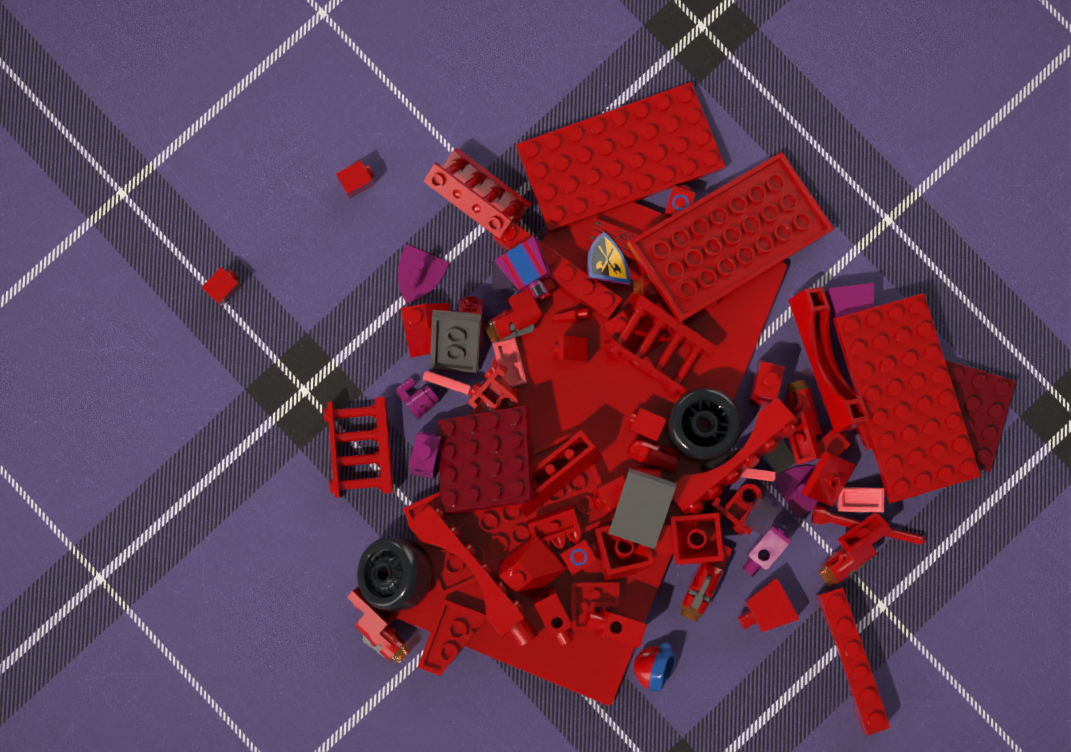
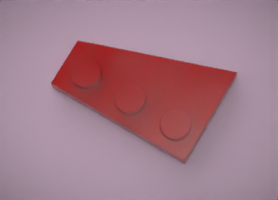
(449, 634)

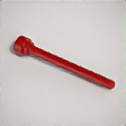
(822, 516)

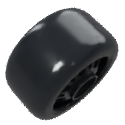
(717, 410)
(394, 574)

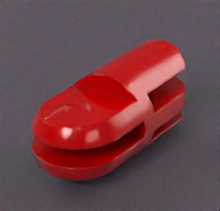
(654, 454)

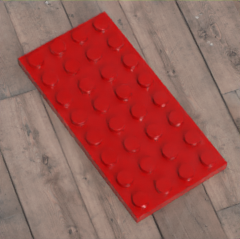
(620, 157)
(730, 237)
(908, 397)
(502, 530)

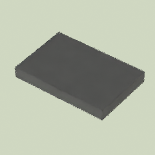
(455, 341)
(642, 508)

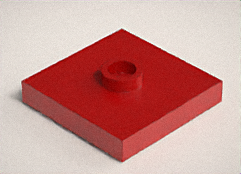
(828, 478)

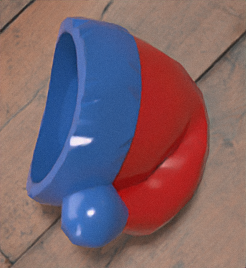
(654, 666)

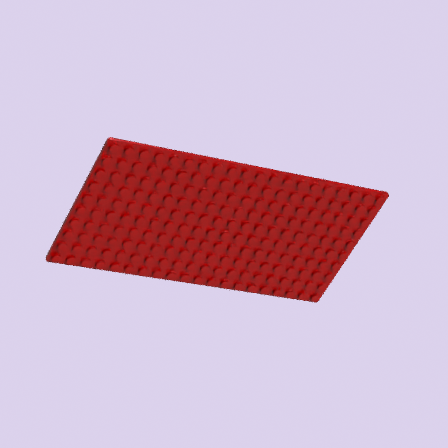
(600, 403)

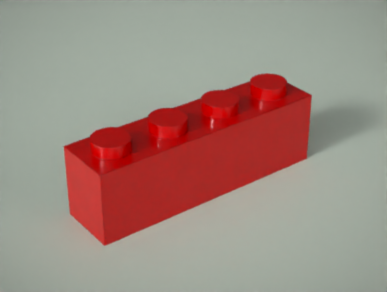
(560, 469)

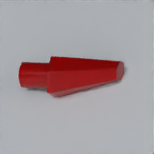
(573, 315)

